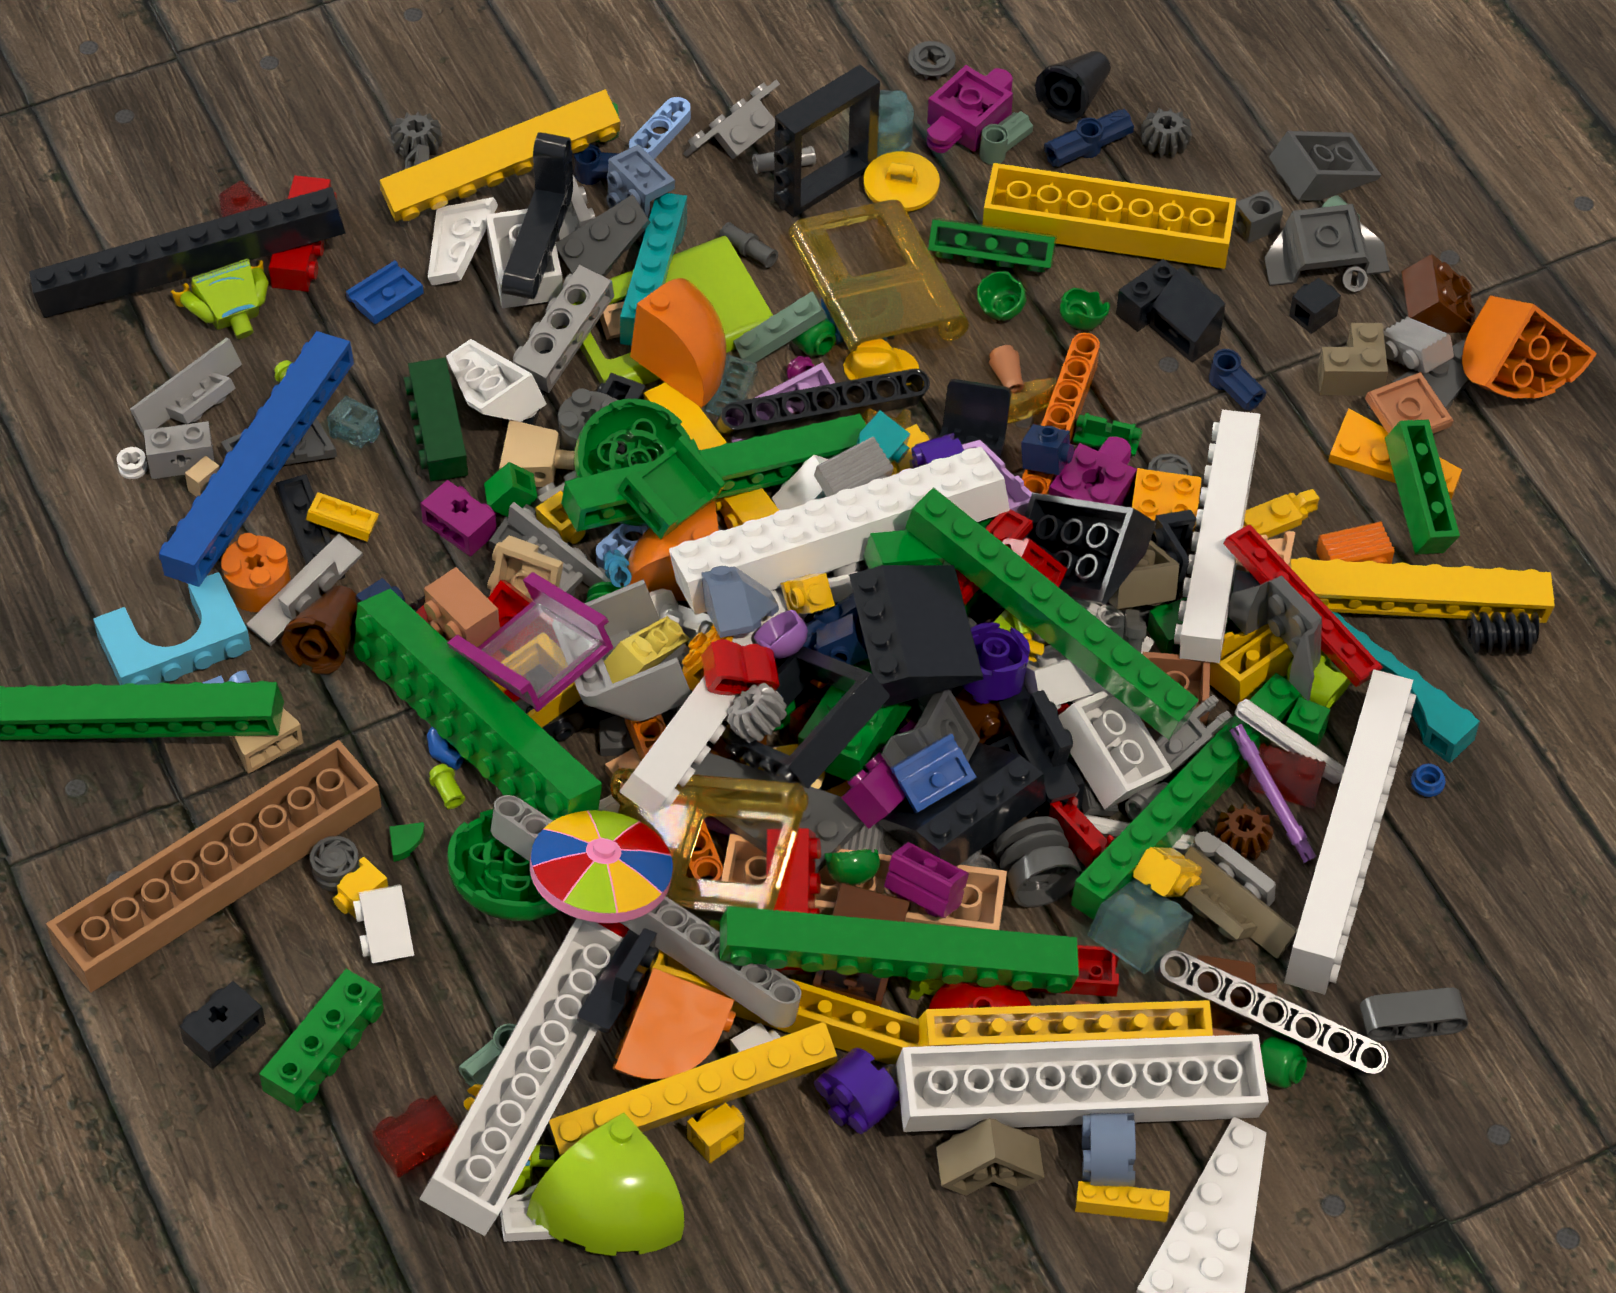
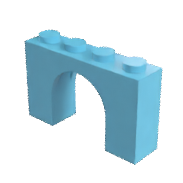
(218, 638)

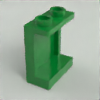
(672, 487)

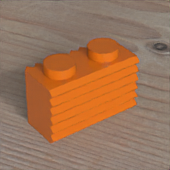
(1357, 544)

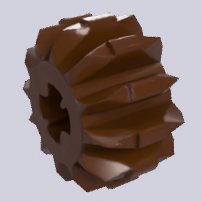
(1244, 830)

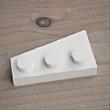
(456, 238)

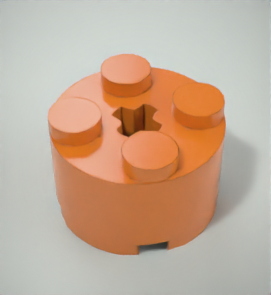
(254, 570)

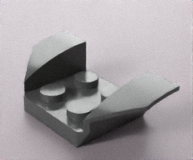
(1323, 240)
(1288, 618)
(939, 718)

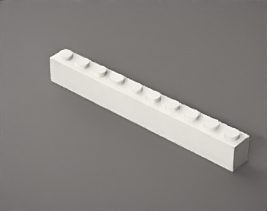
(1223, 514)
(685, 739)

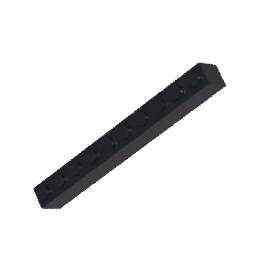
(186, 252)

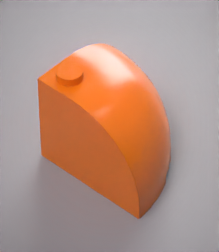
(681, 340)
(1521, 351)
(651, 556)
(671, 1027)

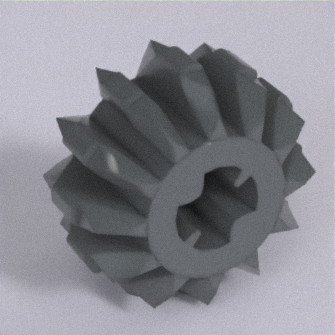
(414, 131)
(1166, 132)

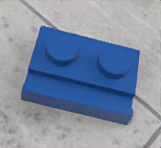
(384, 292)
(933, 772)

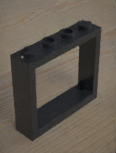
(854, 90)
(834, 732)

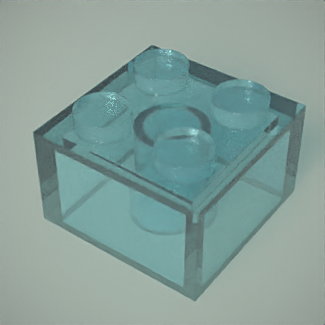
(1139, 925)

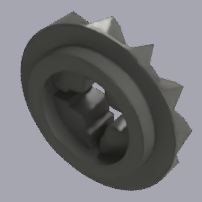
(938, 53)

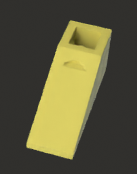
(645, 649)

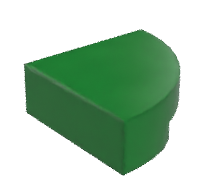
(406, 839)

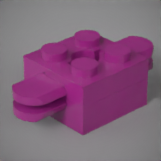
(966, 106)
(1098, 475)

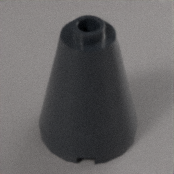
(1072, 85)

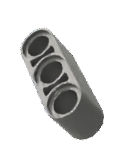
(1414, 1014)

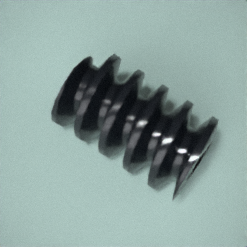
(1502, 631)

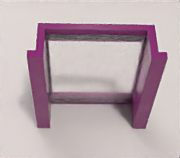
(542, 645)

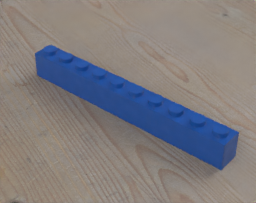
(256, 459)

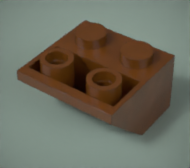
(1438, 296)

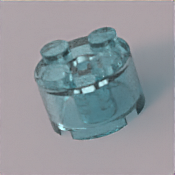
(895, 122)

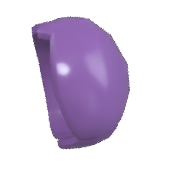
(783, 634)

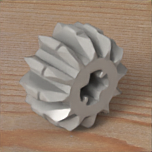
(756, 712)

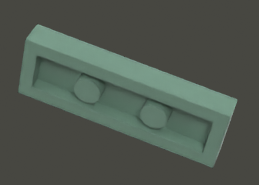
(780, 328)

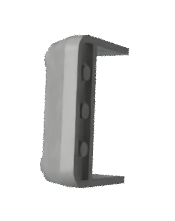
(643, 693)

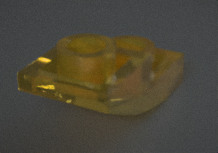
(1032, 401)

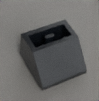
(1188, 315)

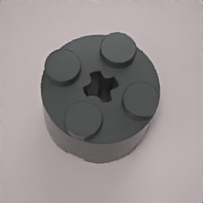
(576, 412)

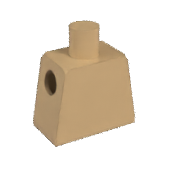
(536, 451)
(260, 750)

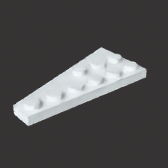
(1214, 1230)

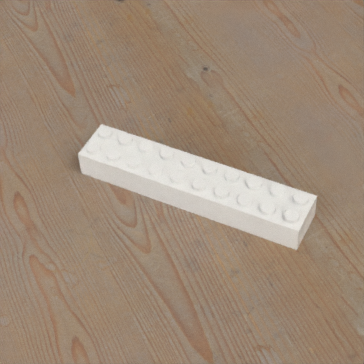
(837, 527)
(1351, 833)
(1070, 1079)
(522, 1085)

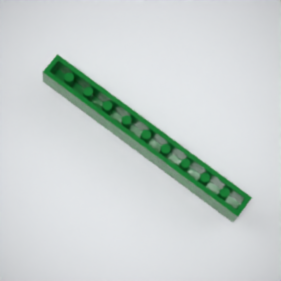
(742, 464)
(1051, 613)
(140, 710)
(1180, 801)
(898, 949)

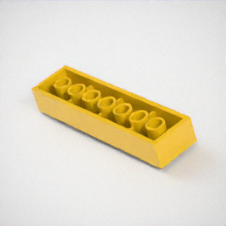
(1111, 215)

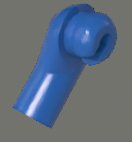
(440, 750)

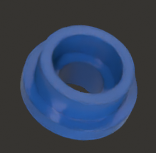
(1430, 773)

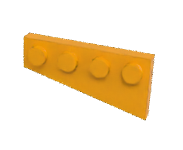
(1363, 449)

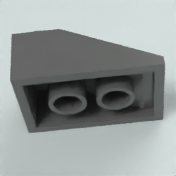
(1322, 163)

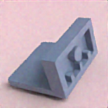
(639, 175)

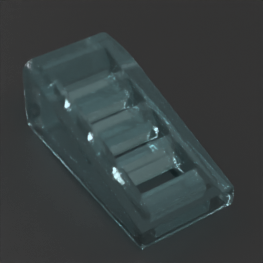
(740, 367)

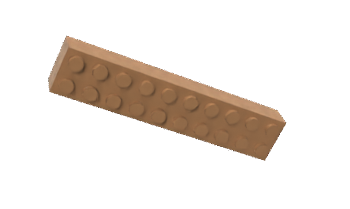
(213, 866)

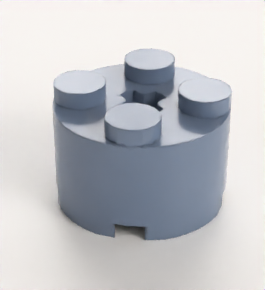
(1111, 1149)

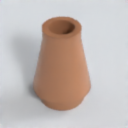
(1006, 365)

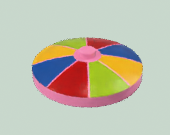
(601, 866)

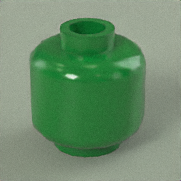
(817, 339)
(1282, 1062)

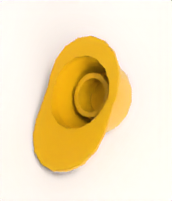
(877, 358)

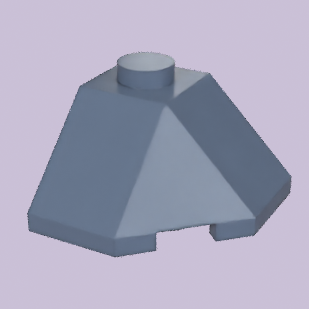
(735, 601)

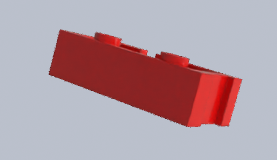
(1095, 973)

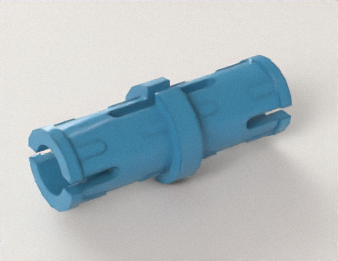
(617, 568)

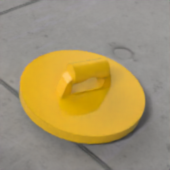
(902, 178)

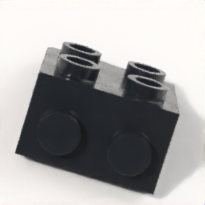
(977, 413)
(1173, 535)

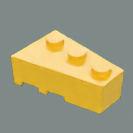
(1249, 663)

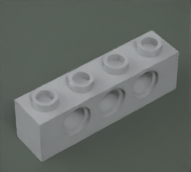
(582, 286)

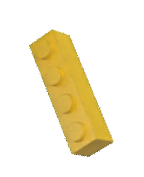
(1123, 1201)

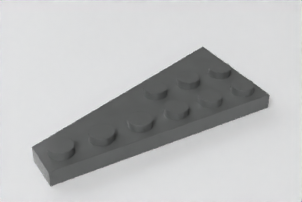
(825, 814)

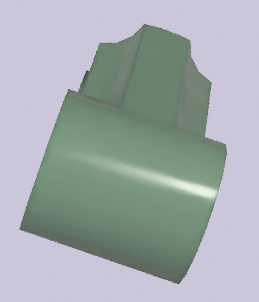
(1001, 137)
(479, 1065)

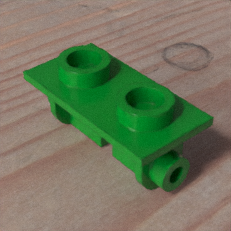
(1096, 430)

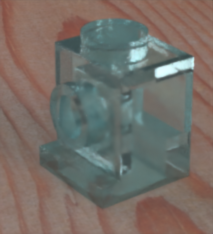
(354, 422)

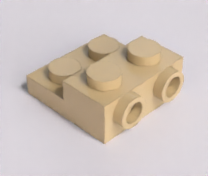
(518, 559)

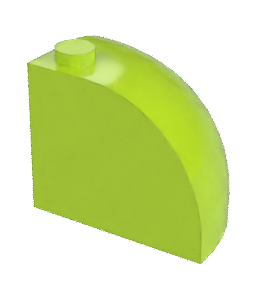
(610, 1194)

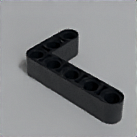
(543, 218)

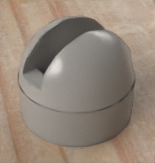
(1361, 279)

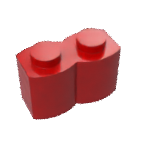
(735, 667)

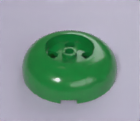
(638, 425)
(493, 874)

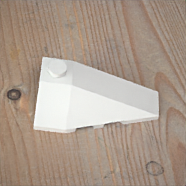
(494, 383)

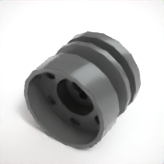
(1037, 861)

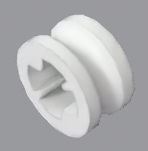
(132, 455)

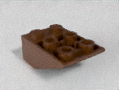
(862, 903)

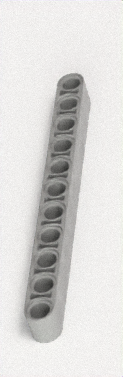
(677, 930)

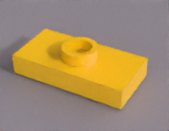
(342, 516)

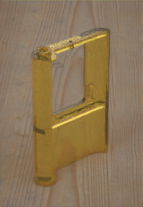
(884, 300)
(720, 798)

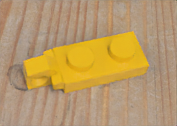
(1281, 513)

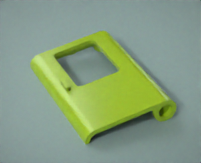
(719, 276)

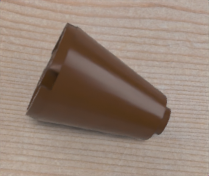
(322, 631)

